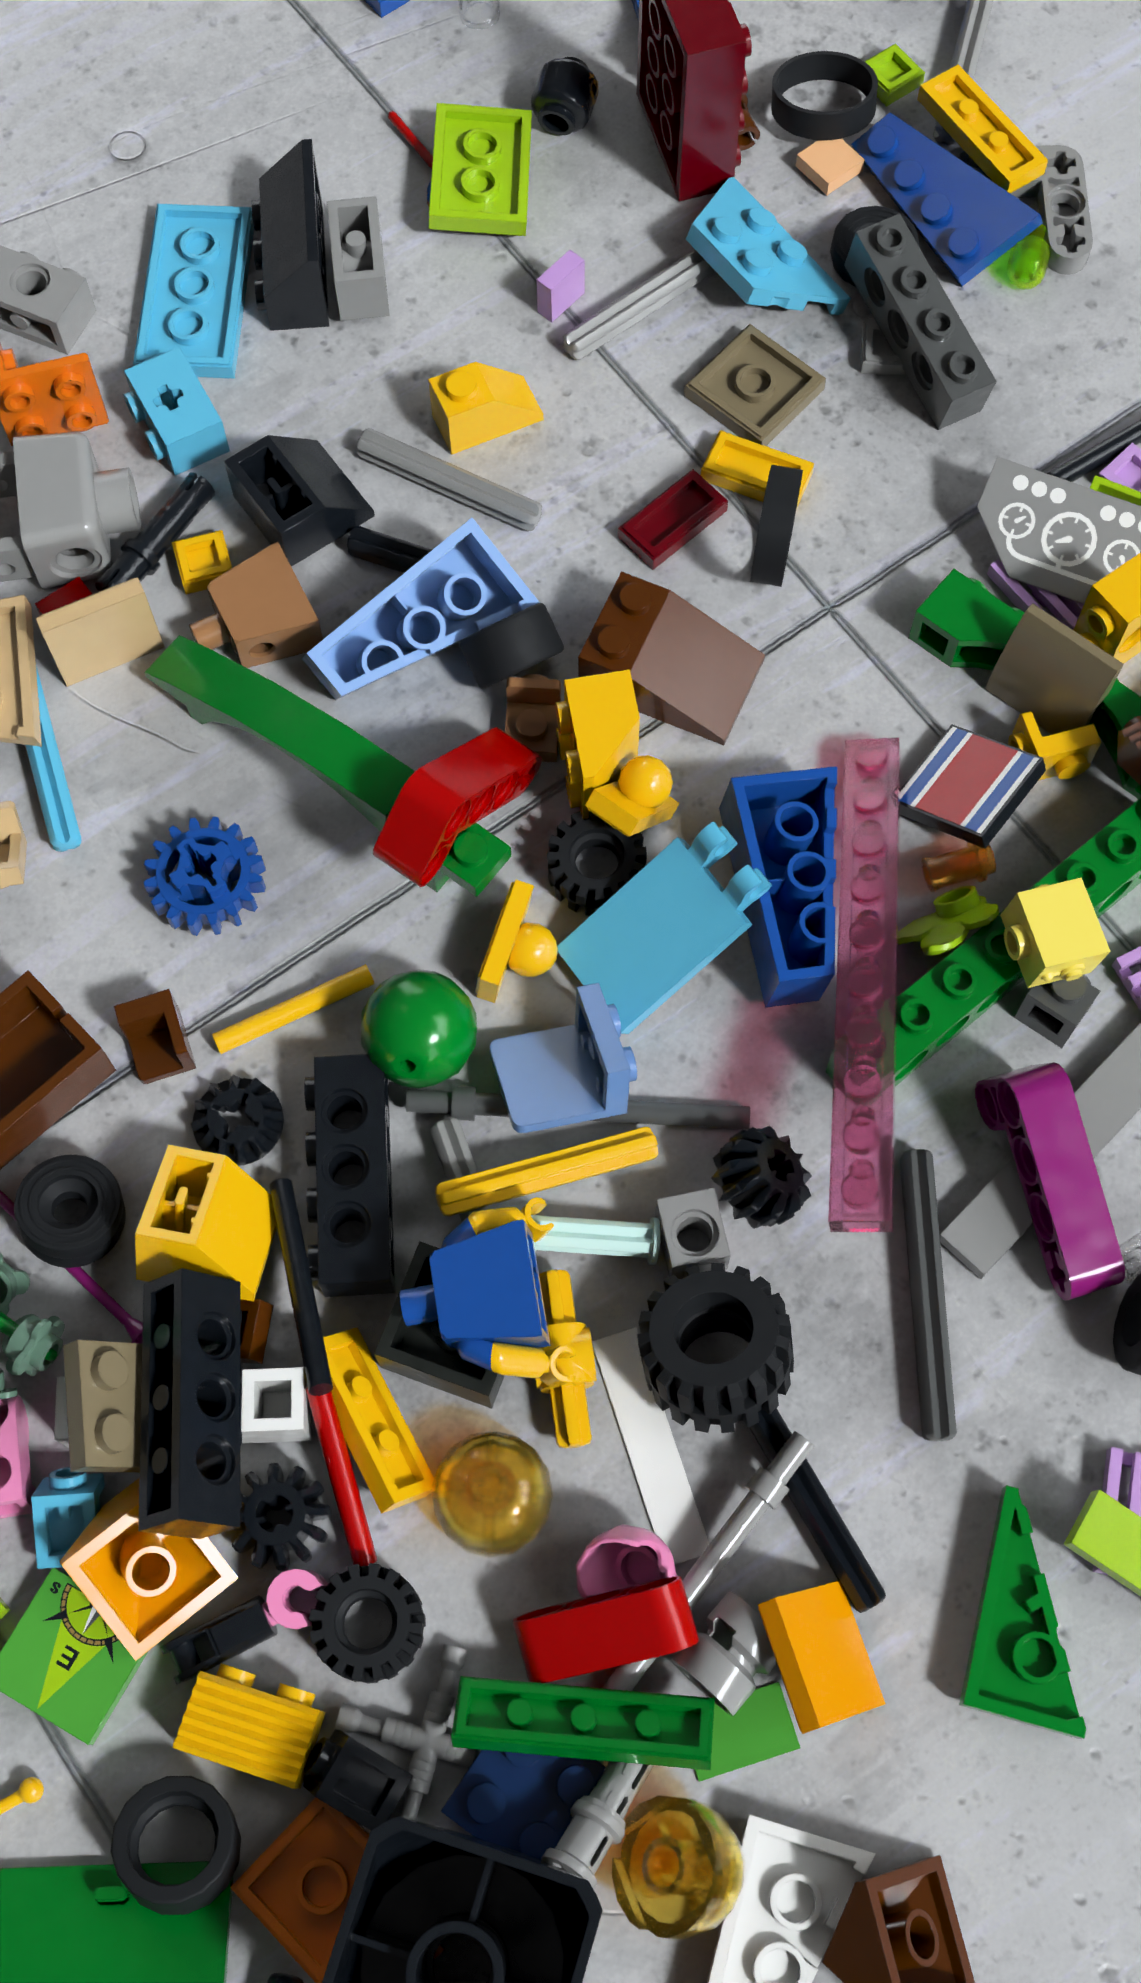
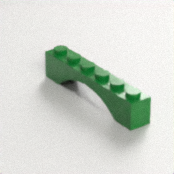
(970, 630)

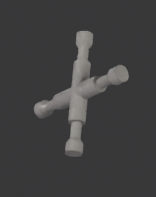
(425, 1741)

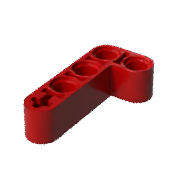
(451, 797)

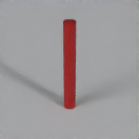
(342, 1479)

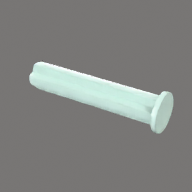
(601, 1237)

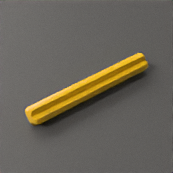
(546, 1171)

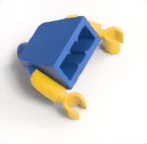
(491, 1295)

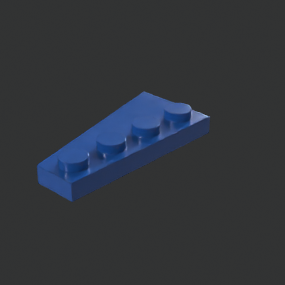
(947, 201)

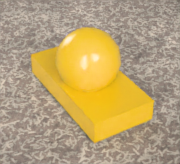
(638, 797)
(524, 947)

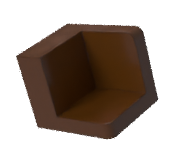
(156, 1036)

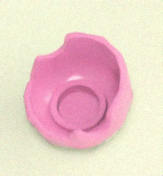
(622, 1559)

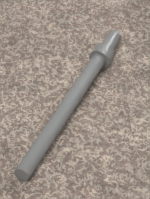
(765, 1491)

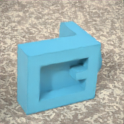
(62, 1511)

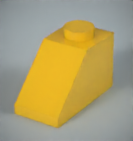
(480, 405)

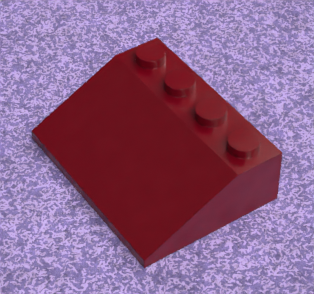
(693, 89)

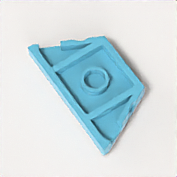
(759, 254)

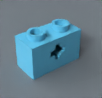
(176, 410)

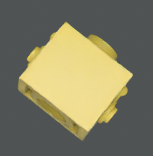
(1054, 933)

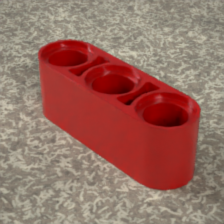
(606, 1630)

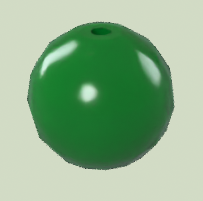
(418, 1028)

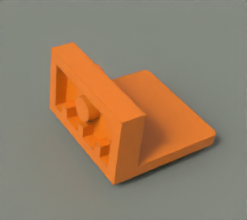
(49, 396)

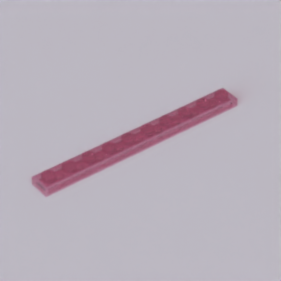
(866, 991)

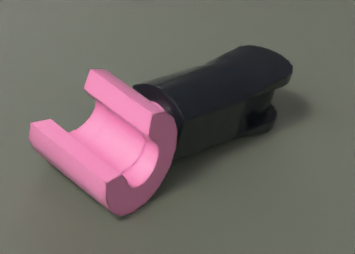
(244, 1625)

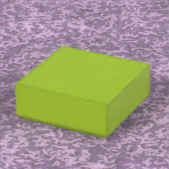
(895, 74)

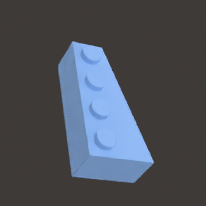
(425, 610)

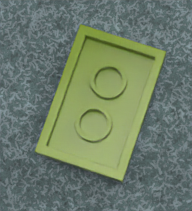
(480, 169)

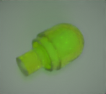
(1029, 260)

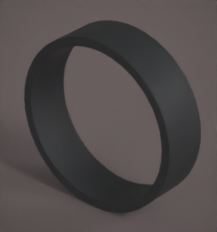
(824, 66)
(776, 525)

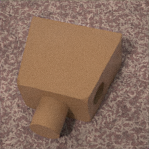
(259, 611)

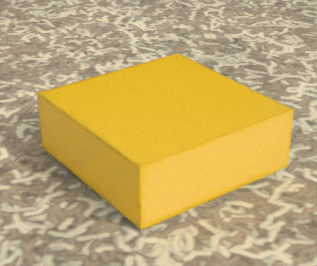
(201, 560)

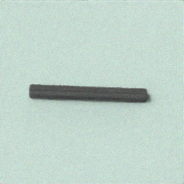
(927, 1296)

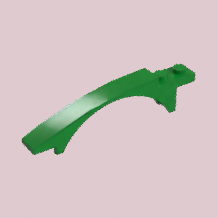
(345, 760)

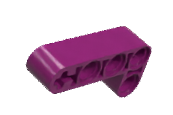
(1056, 1175)

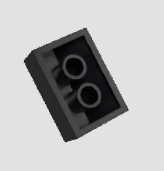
(291, 243)

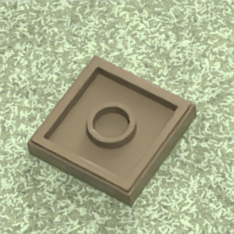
(754, 386)

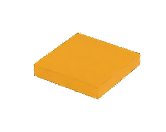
(820, 1655)

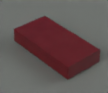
(672, 519)

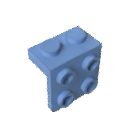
(567, 1070)

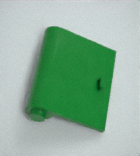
(63, 1935)

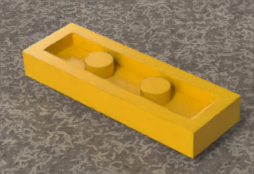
(982, 129)
(375, 1425)

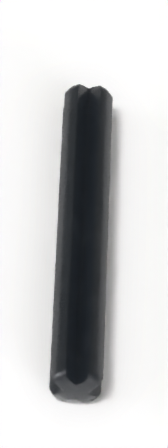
(822, 1518)

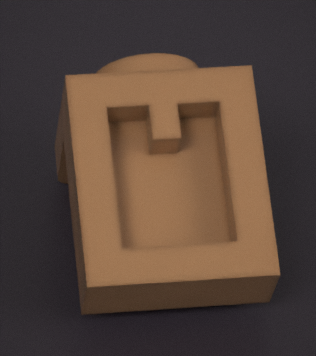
(532, 713)

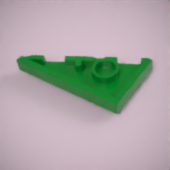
(1015, 1650)

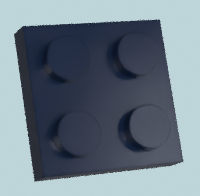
(521, 1798)

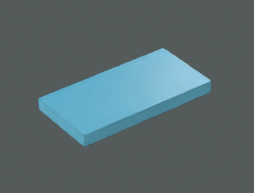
(196, 286)

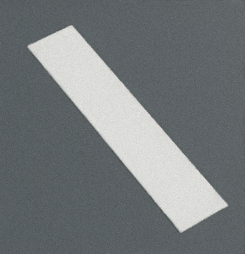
(651, 1447)

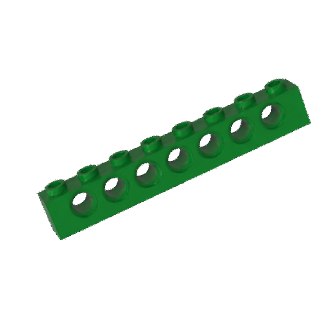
(981, 968)

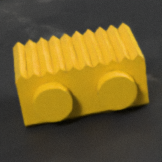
(250, 1727)

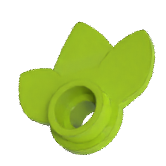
(954, 916)

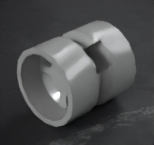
(728, 1654)

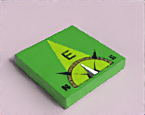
(66, 1660)

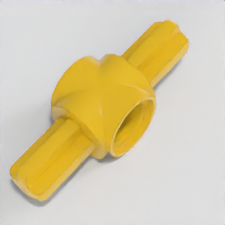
(569, 1400)

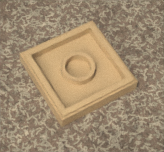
(100, 631)

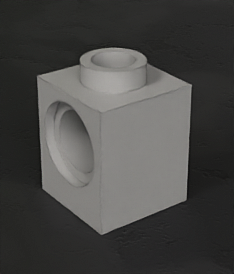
(692, 1211)

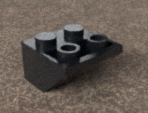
(295, 494)

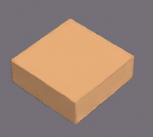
(829, 164)

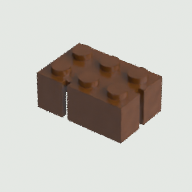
(41, 1064)

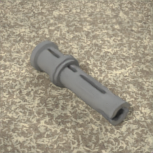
(598, 1820)

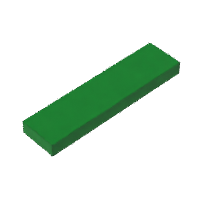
(584, 1722)

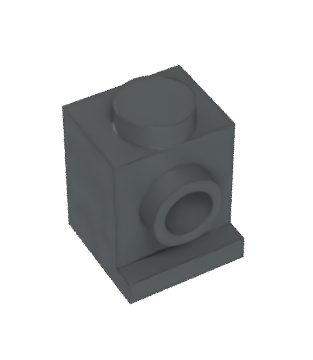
(1061, 999)

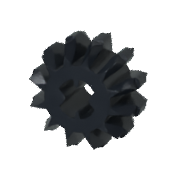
(761, 1177)
(283, 1537)

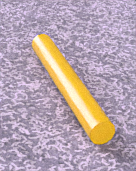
(293, 1009)

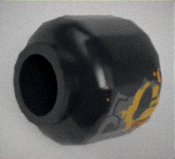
(564, 95)

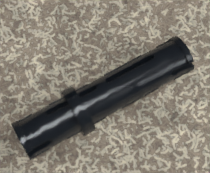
(143, 552)

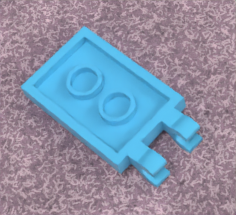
(663, 926)

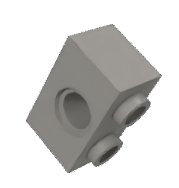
(358, 258)
(43, 300)

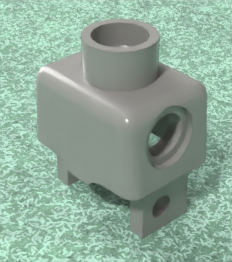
(63, 509)

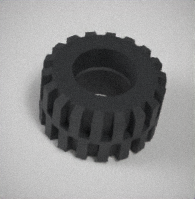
(707, 1305)

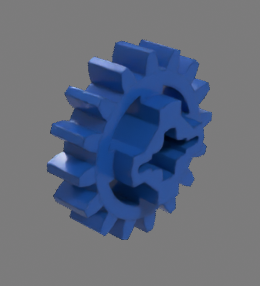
(190, 895)

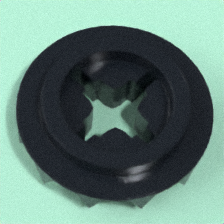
(245, 1143)

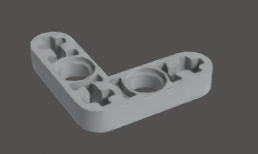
(1054, 189)

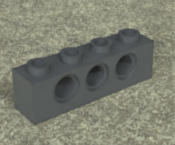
(919, 321)

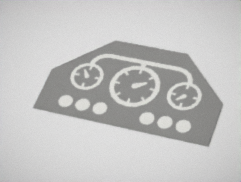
(1056, 529)

